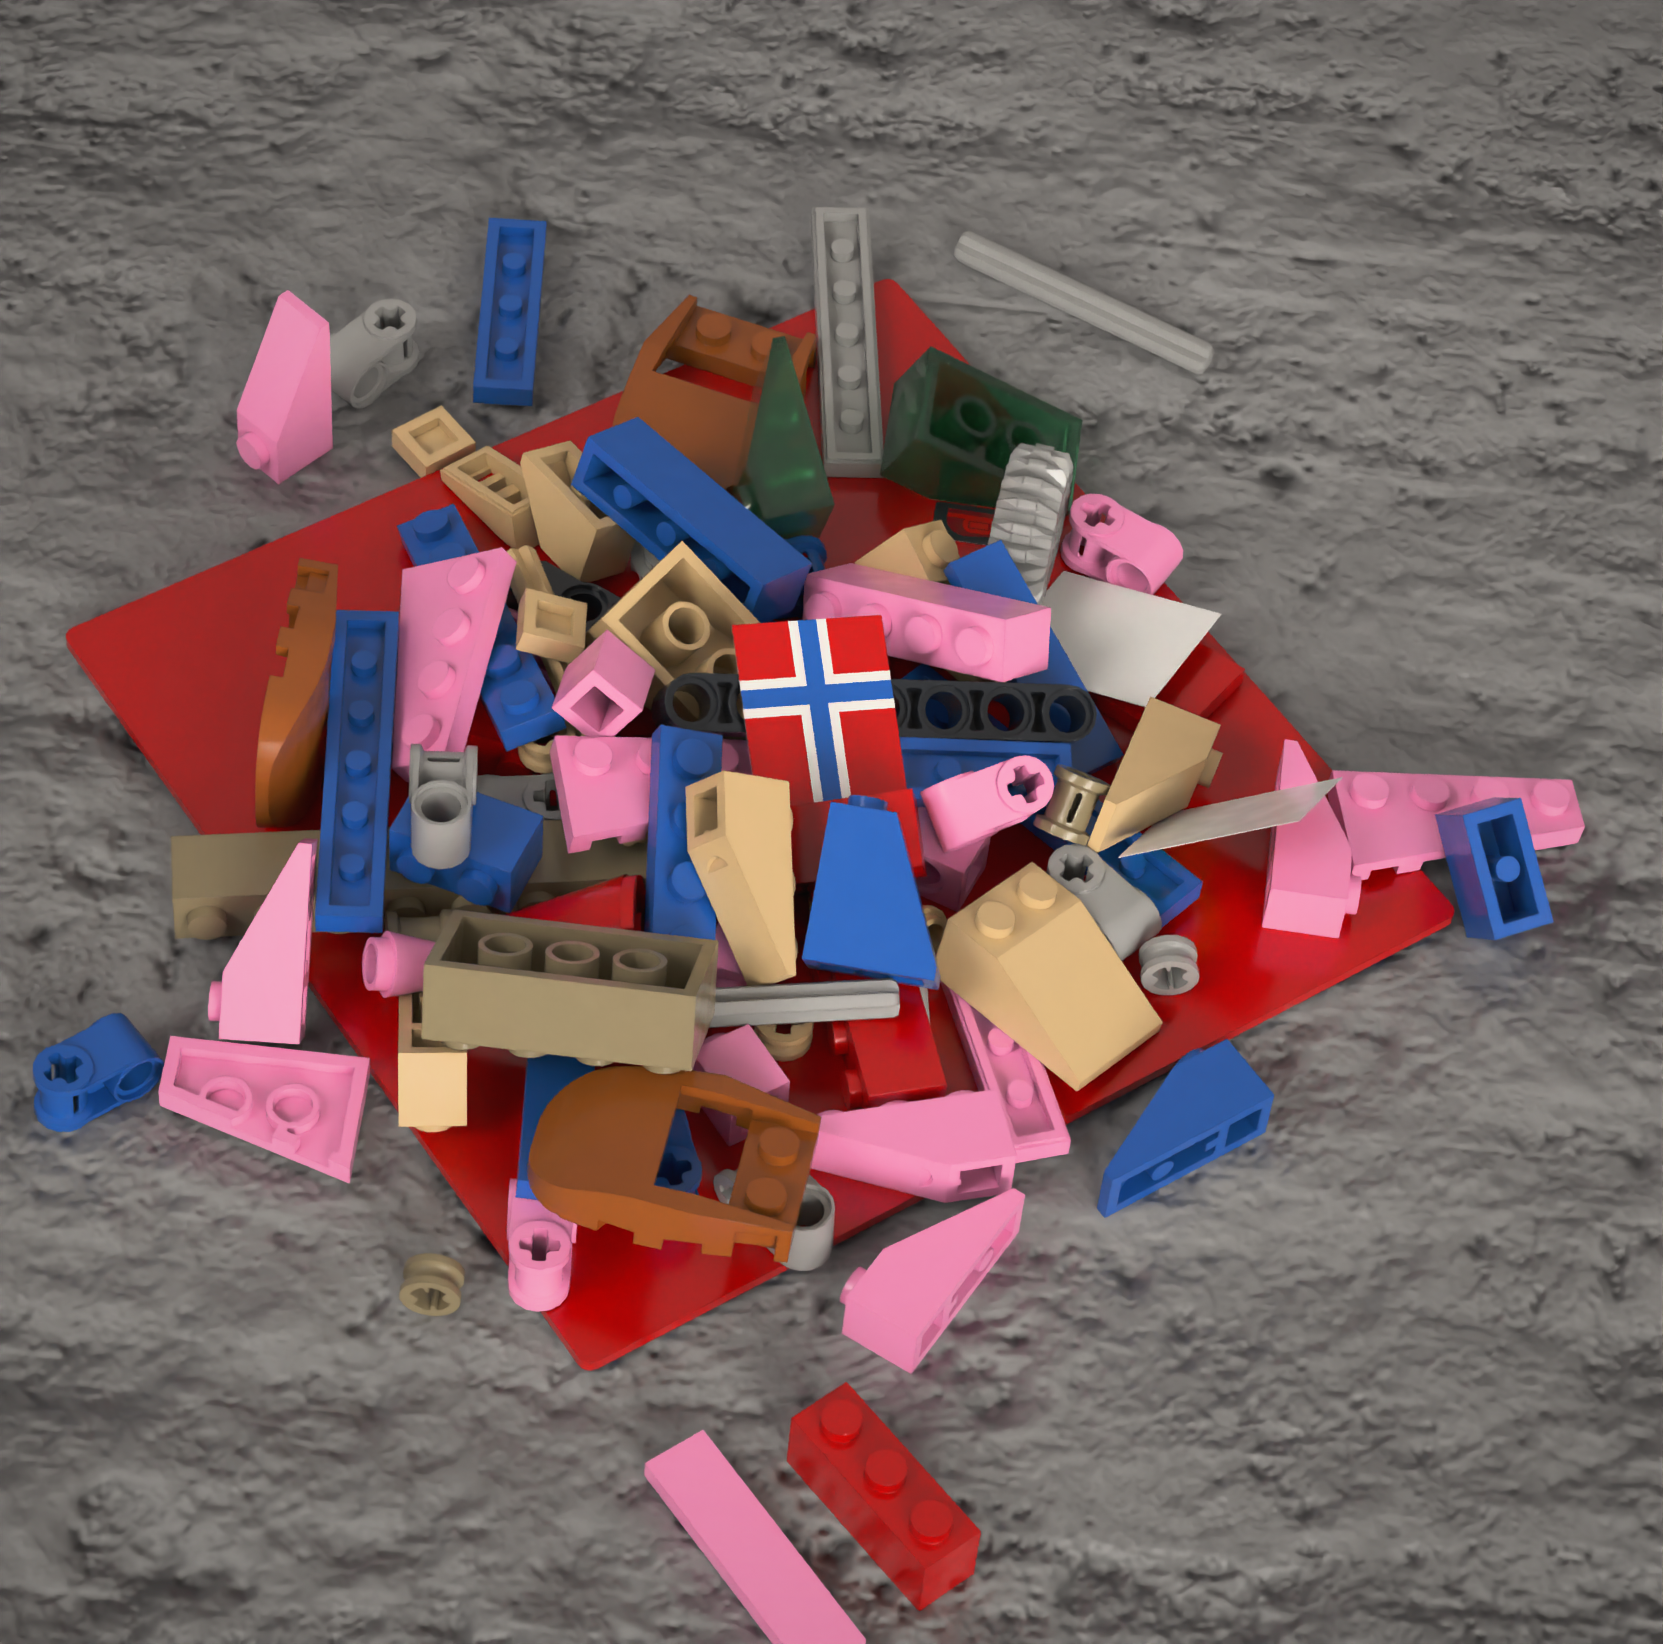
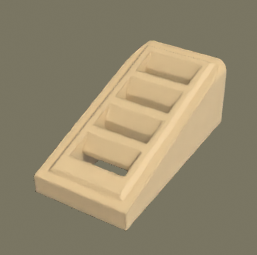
(499, 499)

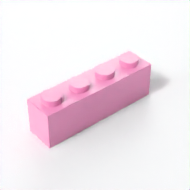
(936, 620)

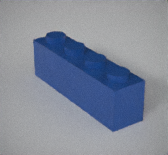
(670, 500)

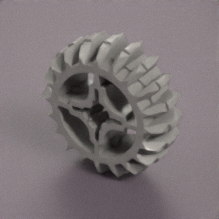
(1033, 511)

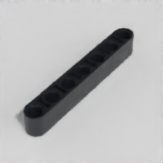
(964, 701)

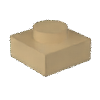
(432, 441)
(551, 626)

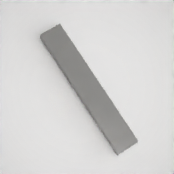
(846, 342)

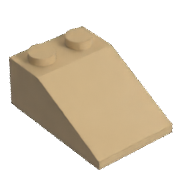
(678, 624)
(1046, 976)

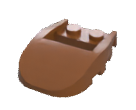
(692, 418)
(297, 705)
(607, 1138)

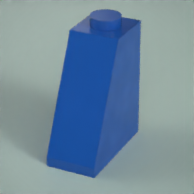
(867, 900)

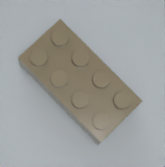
(569, 991)

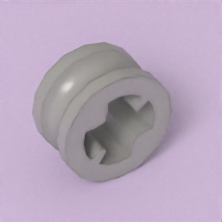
(1168, 965)

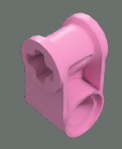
(1122, 549)
(979, 802)
(537, 1253)

